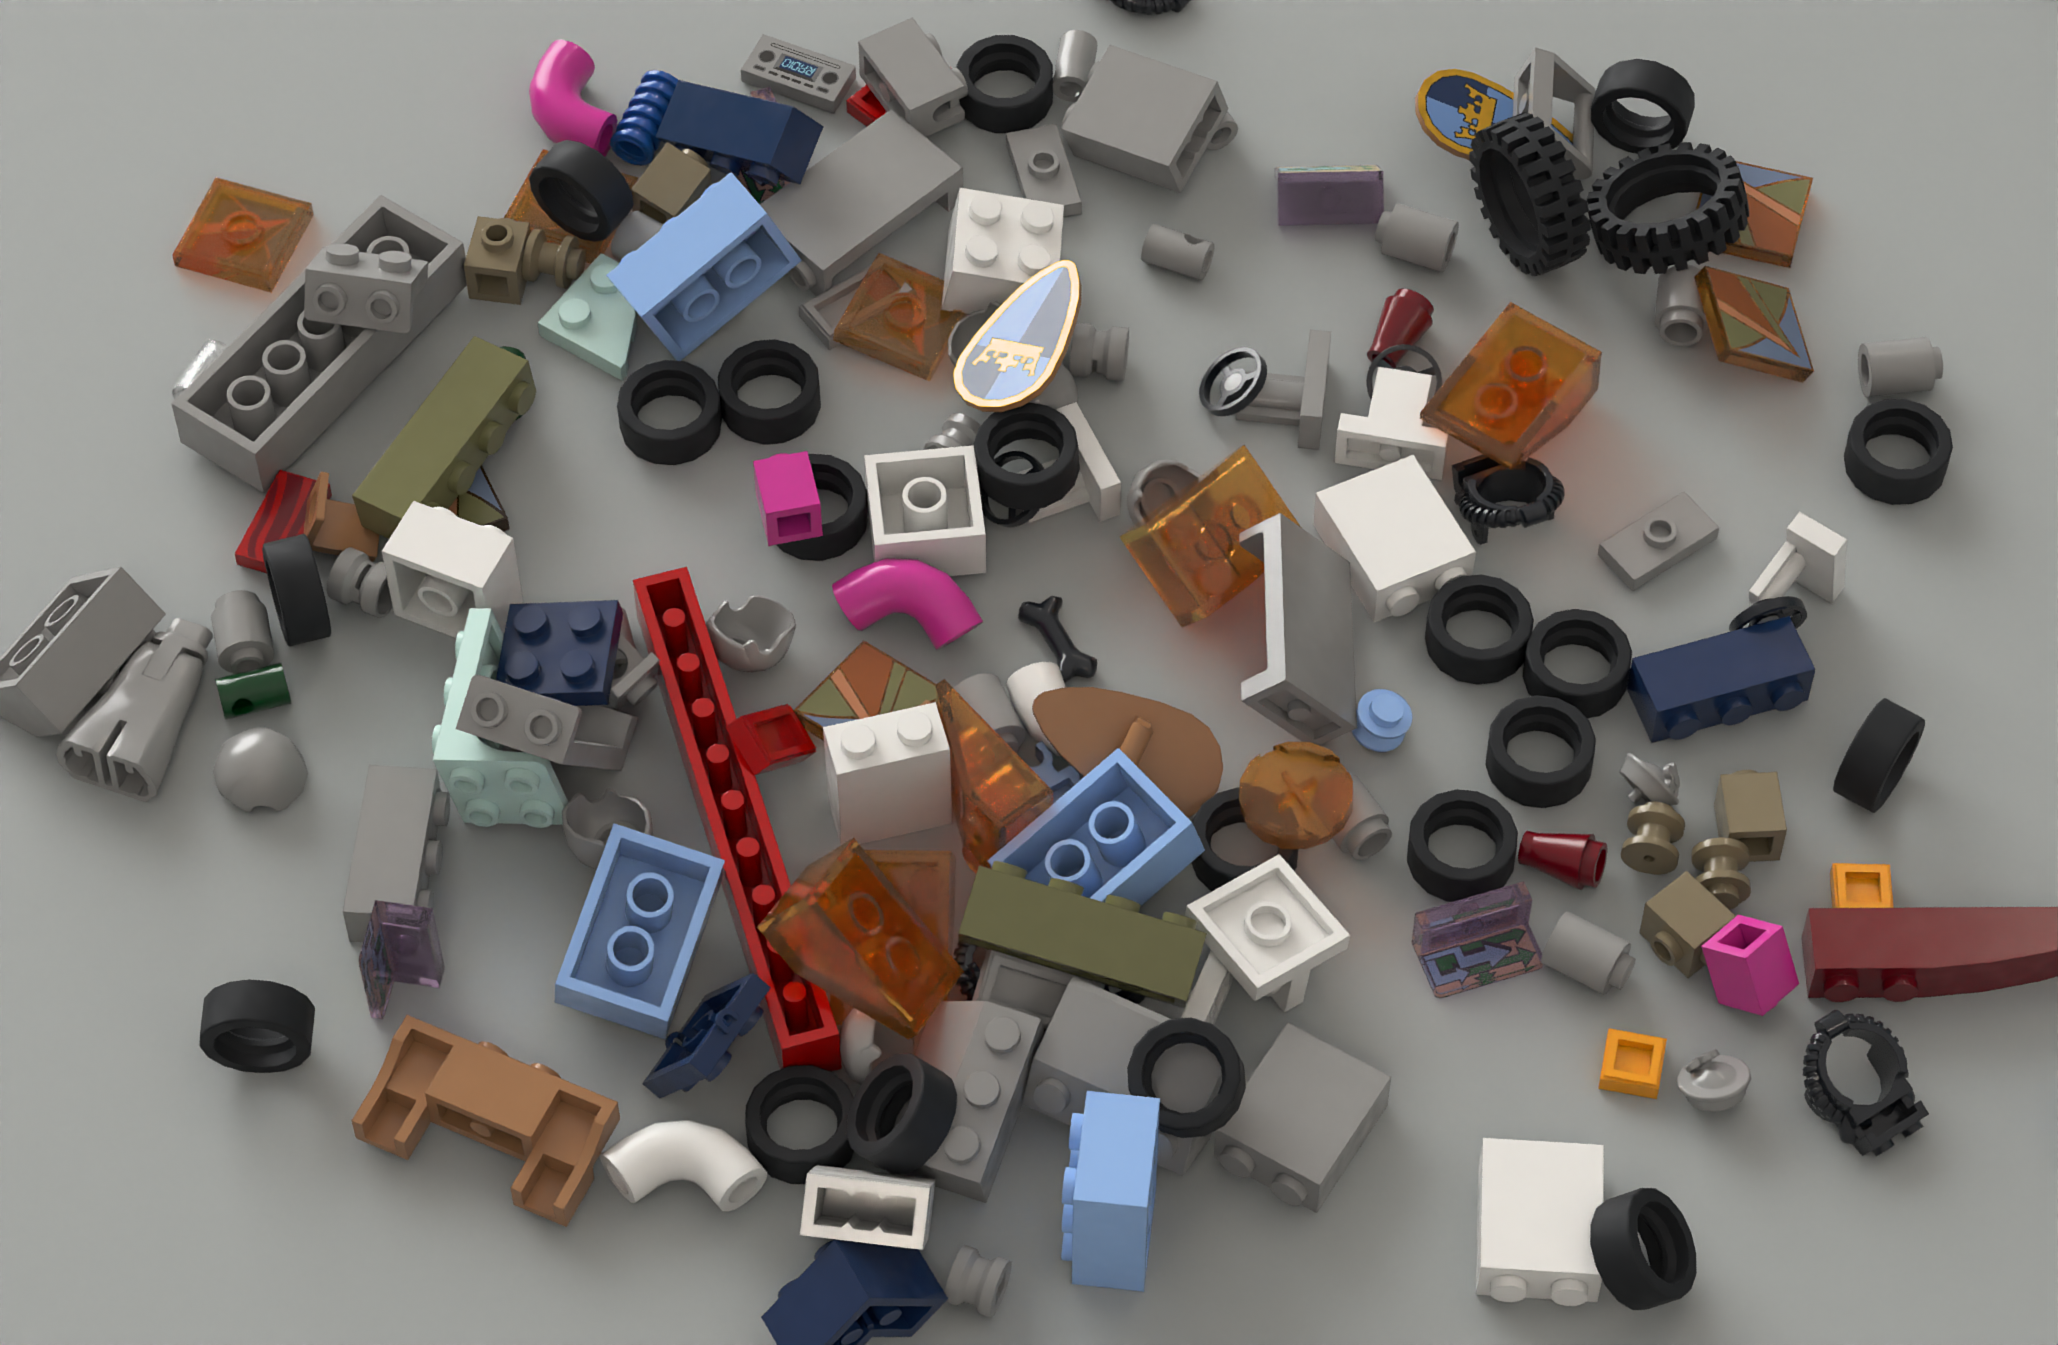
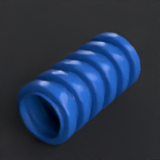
(640, 122)

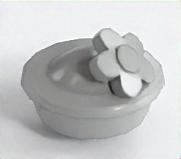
(1650, 781)
(1714, 1081)

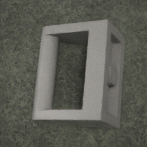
(1546, 77)

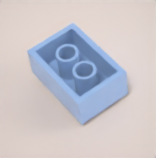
(704, 266)
(1107, 835)
(639, 931)
(1111, 1190)

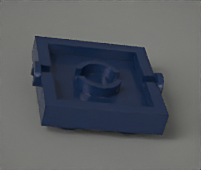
(562, 649)
(707, 1036)

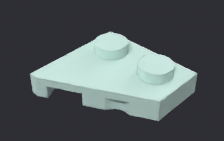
(593, 320)

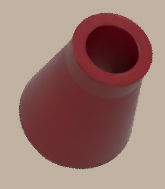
(1402, 321)
(1566, 857)

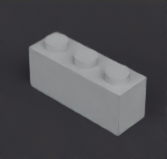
(395, 843)

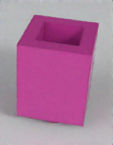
(787, 498)
(1750, 965)

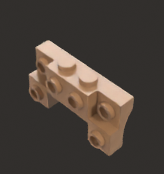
(495, 1102)

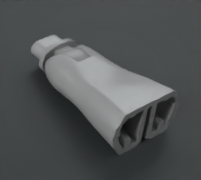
(135, 725)

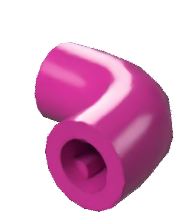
(558, 99)
(908, 589)

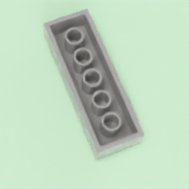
(297, 375)

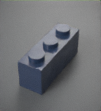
(740, 132)
(1720, 679)

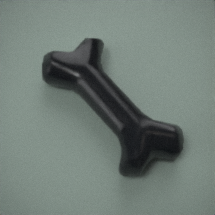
(1045, 619)

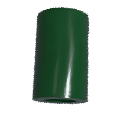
(253, 691)

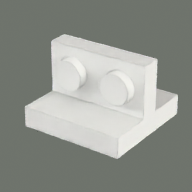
(1269, 931)

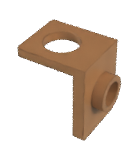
(336, 524)

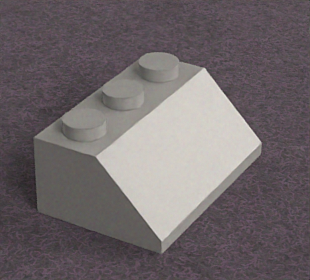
(74, 650)
(1090, 1051)
(989, 1060)

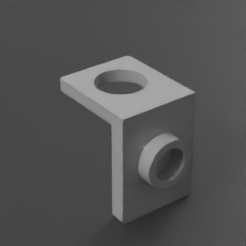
(638, 678)

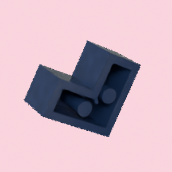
(855, 1295)

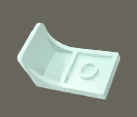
(481, 777)

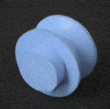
(1382, 720)

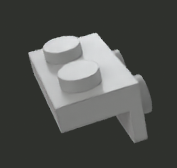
(363, 288)

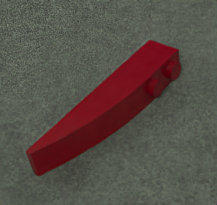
(1926, 950)

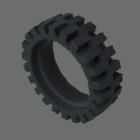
(1530, 194)
(1677, 239)

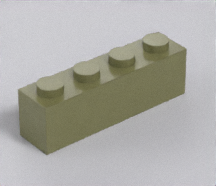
(447, 436)
(1082, 935)

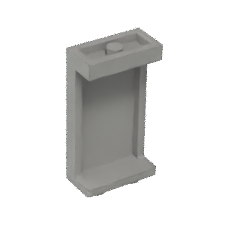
(861, 197)
(1307, 634)
(546, 727)

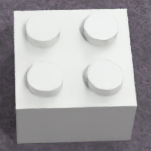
(997, 247)
(927, 508)
(448, 565)

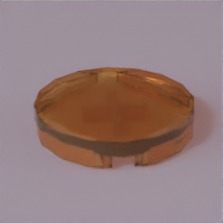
(1296, 795)

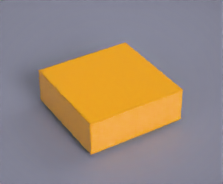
(1861, 885)
(1632, 1063)

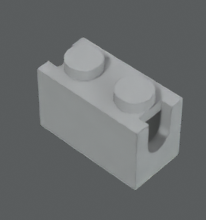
(912, 77)

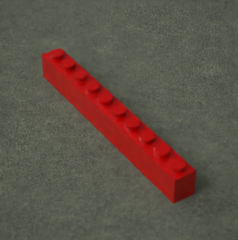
(731, 812)

